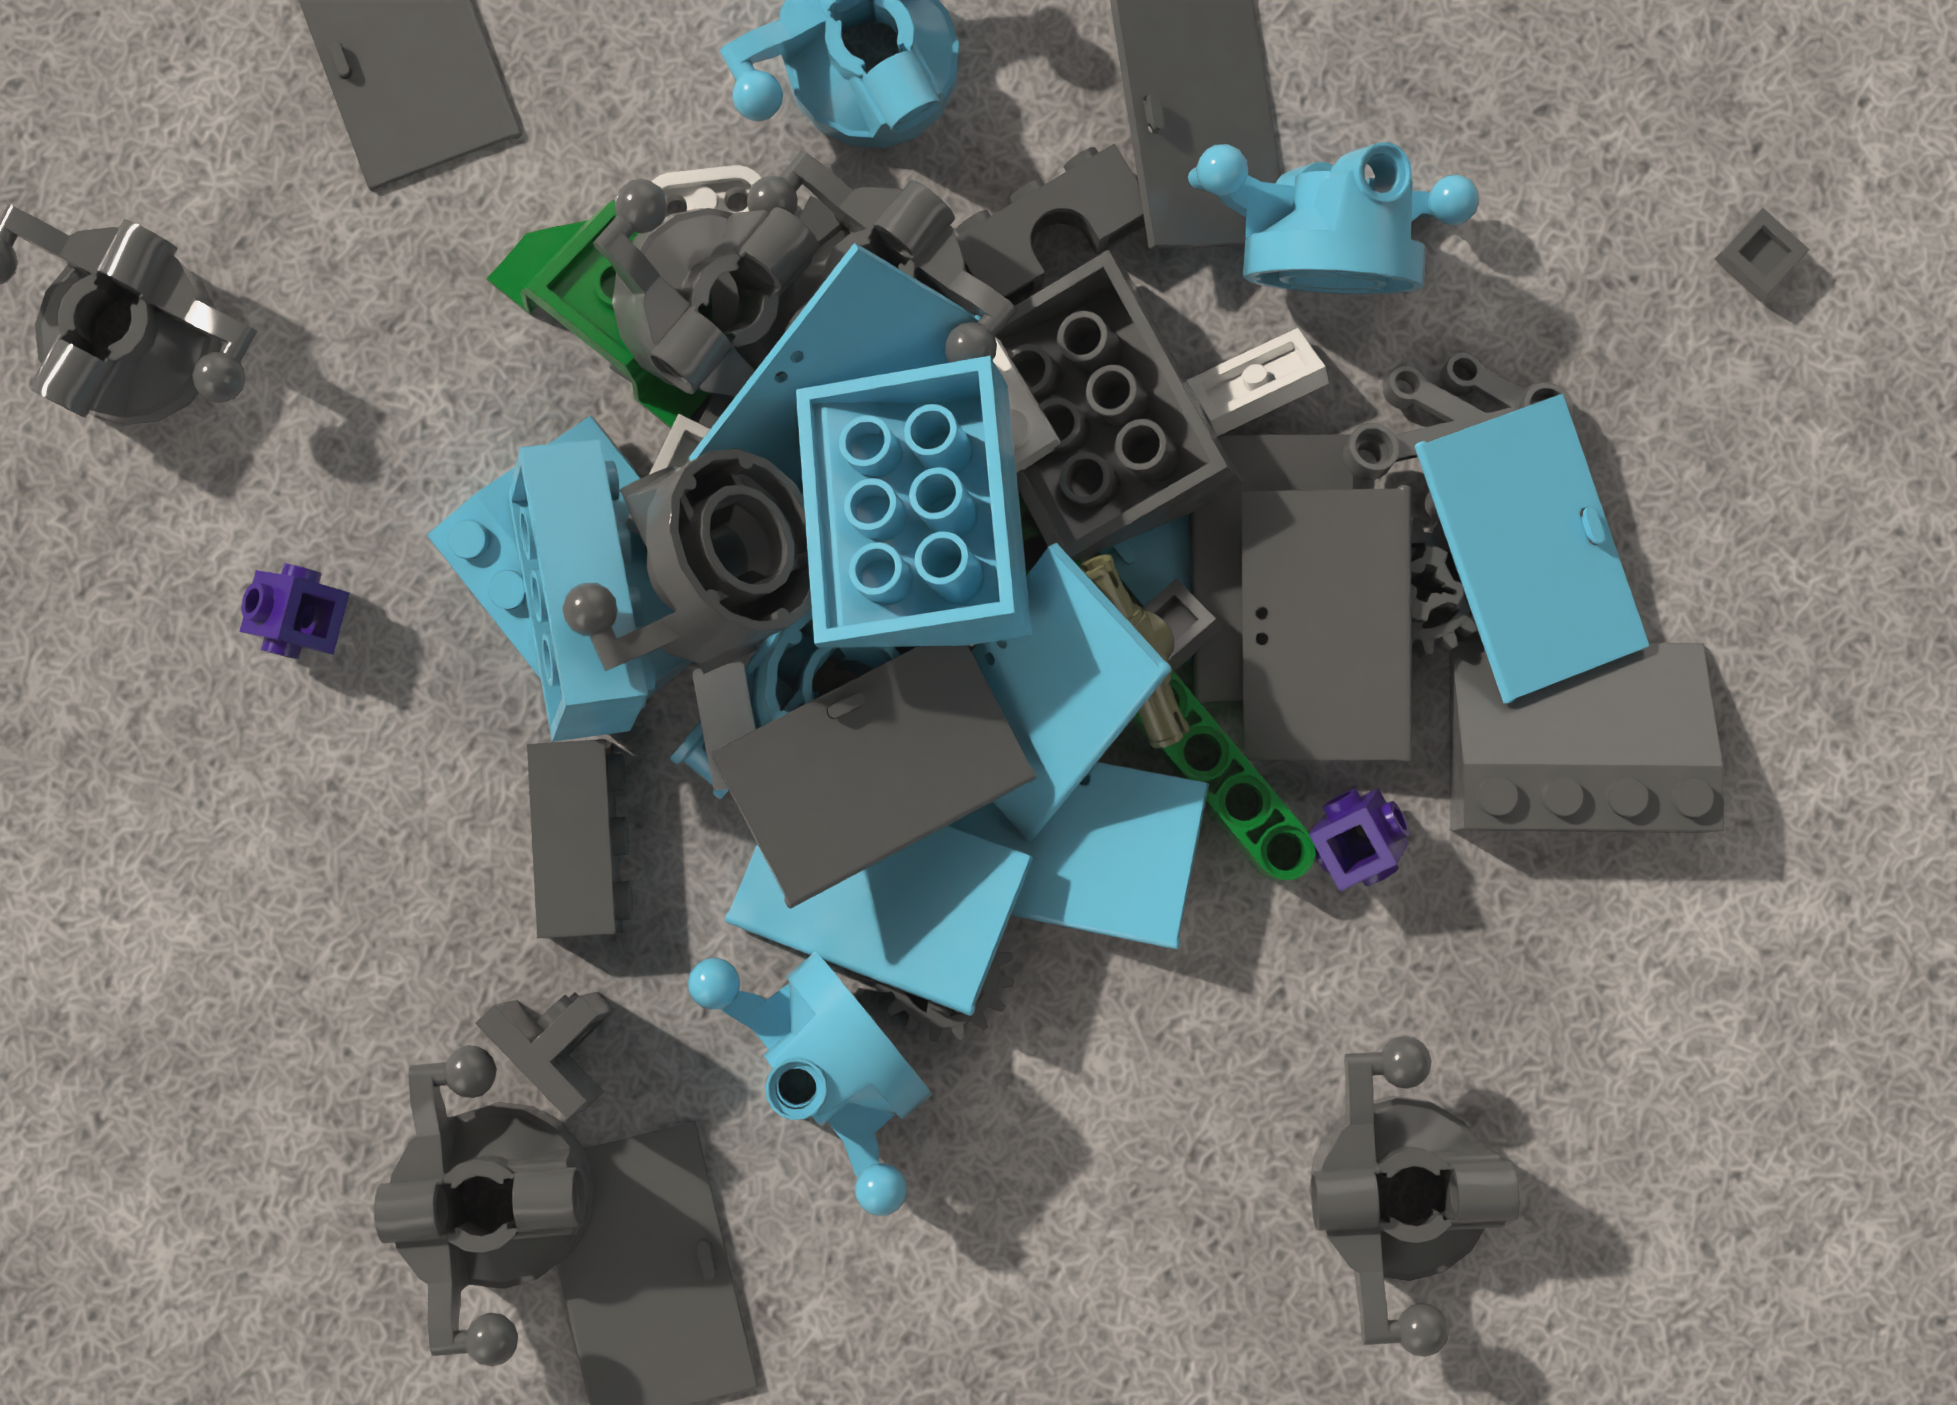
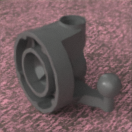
(899, 226)
(671, 273)
(172, 334)
(720, 554)
(1383, 1139)
(427, 1213)

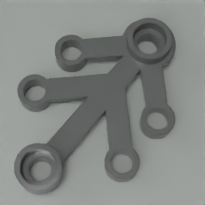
(1457, 413)

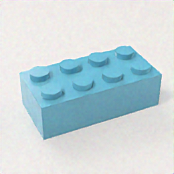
(566, 539)

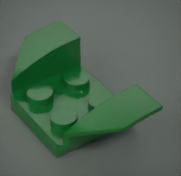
(576, 287)

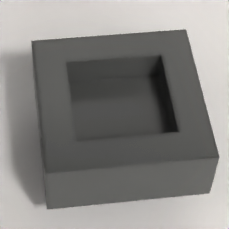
(1761, 254)
(1186, 618)

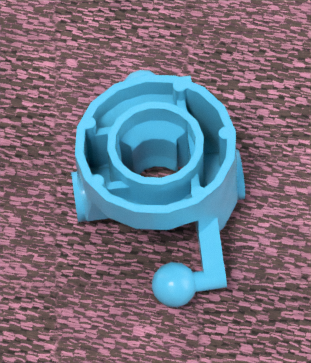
(832, 85)
(1330, 226)
(829, 1034)

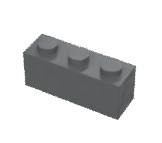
(578, 838)

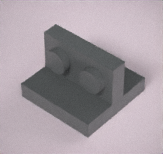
(544, 1046)

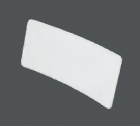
(723, 710)

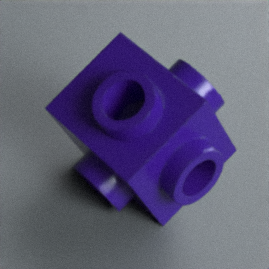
(293, 611)
(1348, 854)

